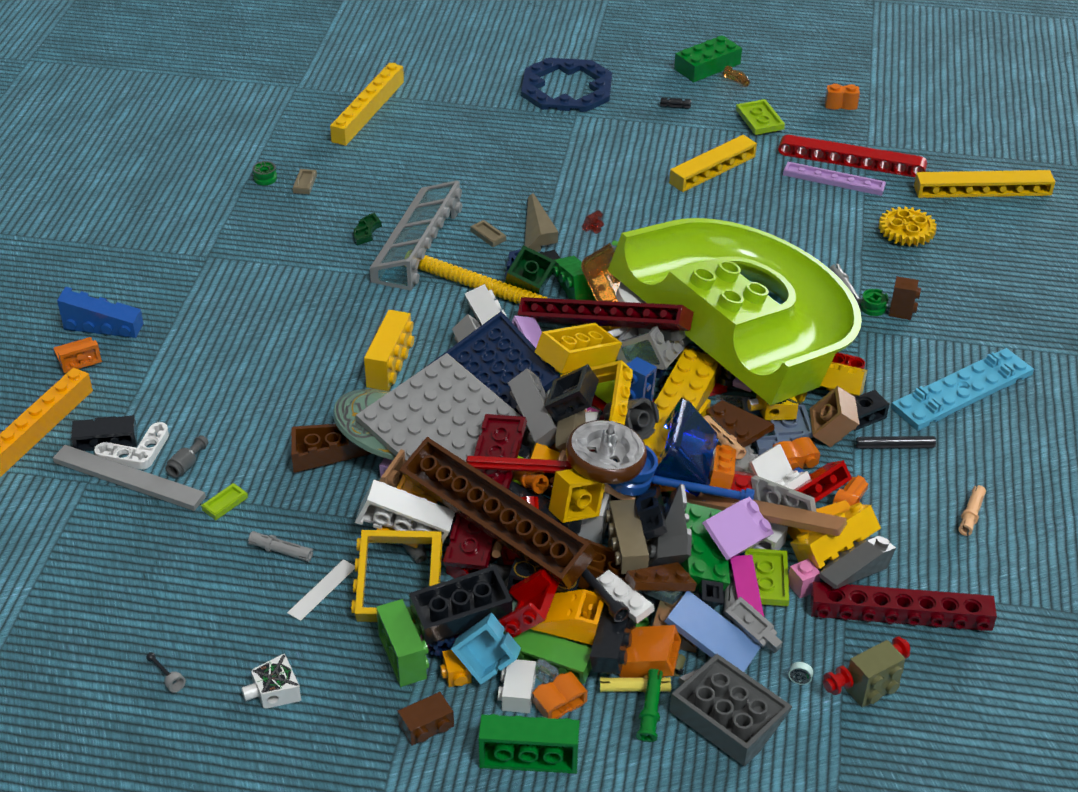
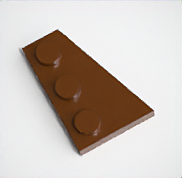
(739, 423)
(661, 578)

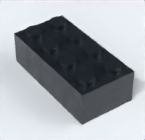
(459, 604)

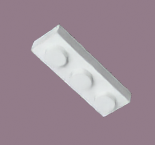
(620, 591)

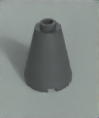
(640, 417)

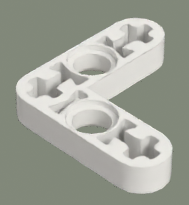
(139, 457)

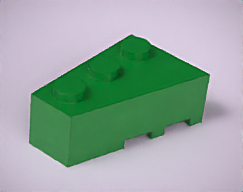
(572, 279)

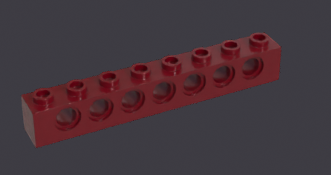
(903, 606)

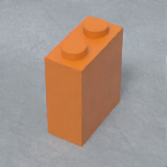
(652, 649)

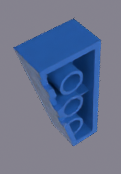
(98, 316)

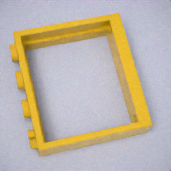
(622, 375)
(369, 614)

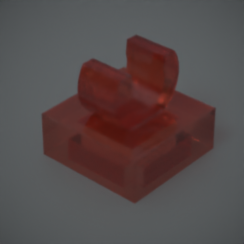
(593, 222)

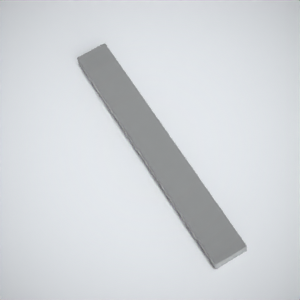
(129, 477)

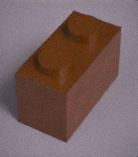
(903, 298)
(426, 718)

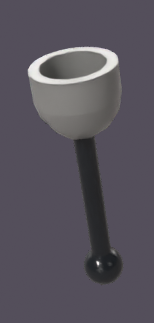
(170, 677)

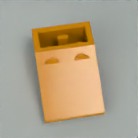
(573, 616)

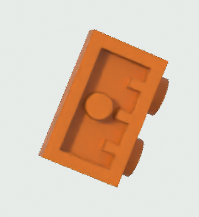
(78, 354)

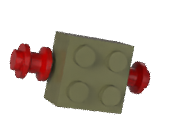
(871, 672)

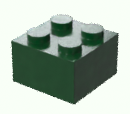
(530, 270)

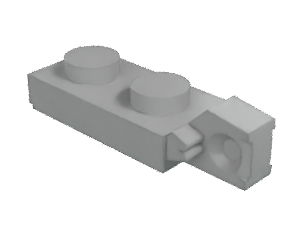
(753, 624)

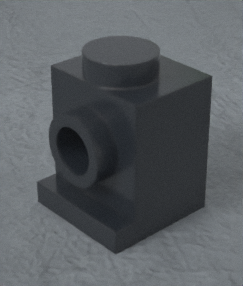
(710, 593)

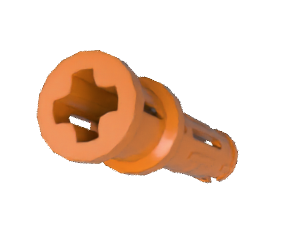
(538, 483)

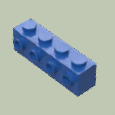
(643, 379)

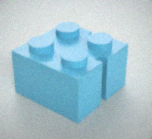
(484, 646)

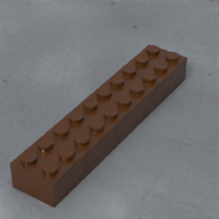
(499, 512)

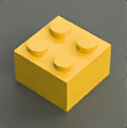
(575, 496)

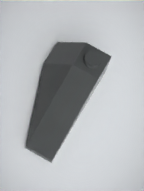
(676, 543)
(858, 562)

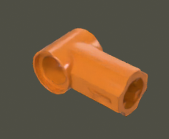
(853, 491)

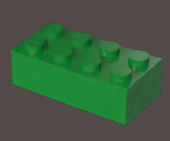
(707, 58)
(706, 558)
(528, 743)

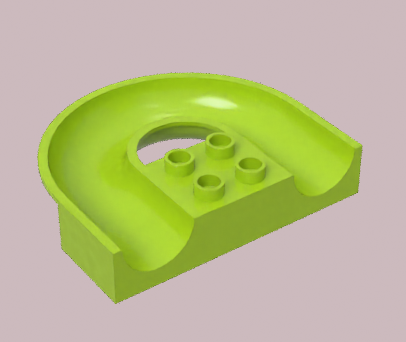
(709, 270)

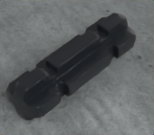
(675, 103)

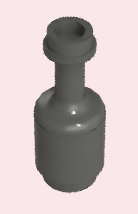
(185, 458)

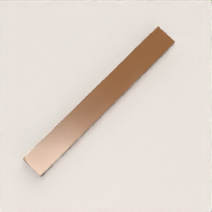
(779, 514)

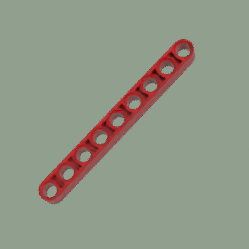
(860, 154)

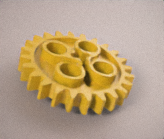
(907, 226)

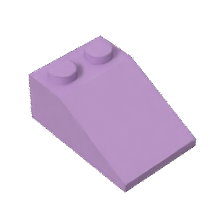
(738, 528)

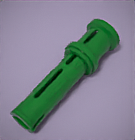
(649, 715)

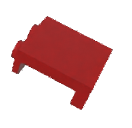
(534, 601)

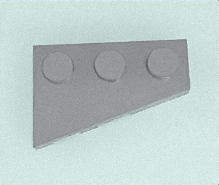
(775, 493)

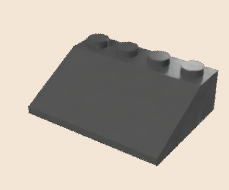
(729, 708)

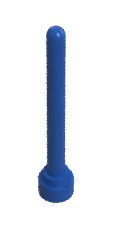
(696, 487)

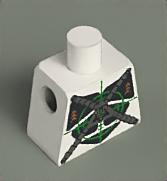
(273, 684)

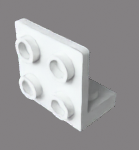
(776, 468)

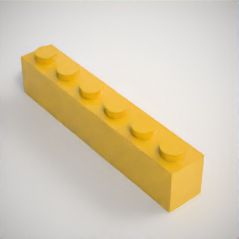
(712, 163)

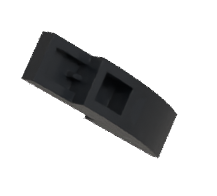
(651, 512)

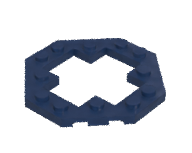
(532, 82)

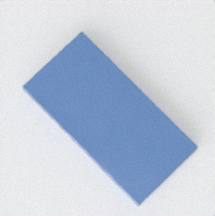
(712, 631)

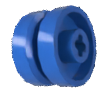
(642, 482)

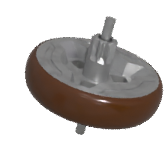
(602, 437)

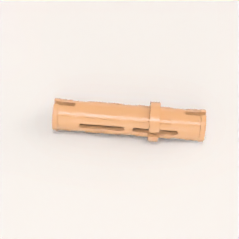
(725, 438)
(970, 514)

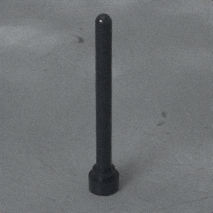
(616, 608)

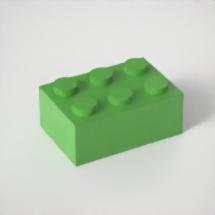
(402, 642)

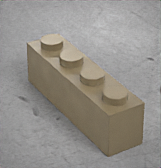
(627, 535)

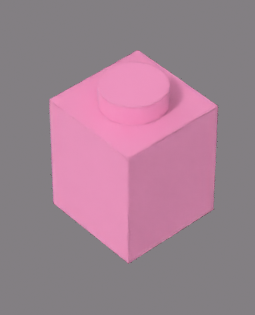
(802, 577)

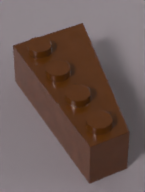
(320, 446)

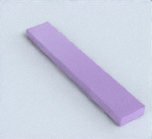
(834, 178)

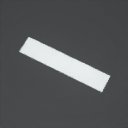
(321, 590)

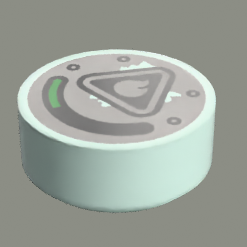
(801, 673)

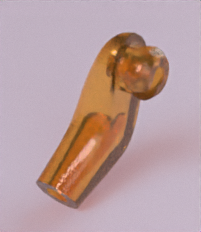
(736, 76)

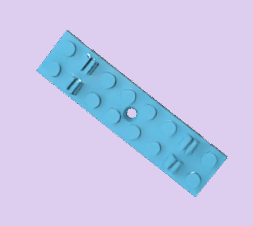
(961, 388)

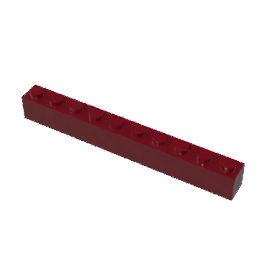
(607, 313)

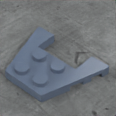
(784, 429)

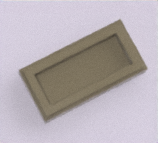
(304, 181)
(488, 233)

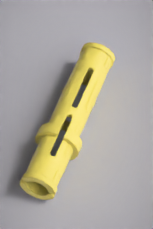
(631, 684)

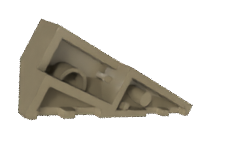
(539, 227)

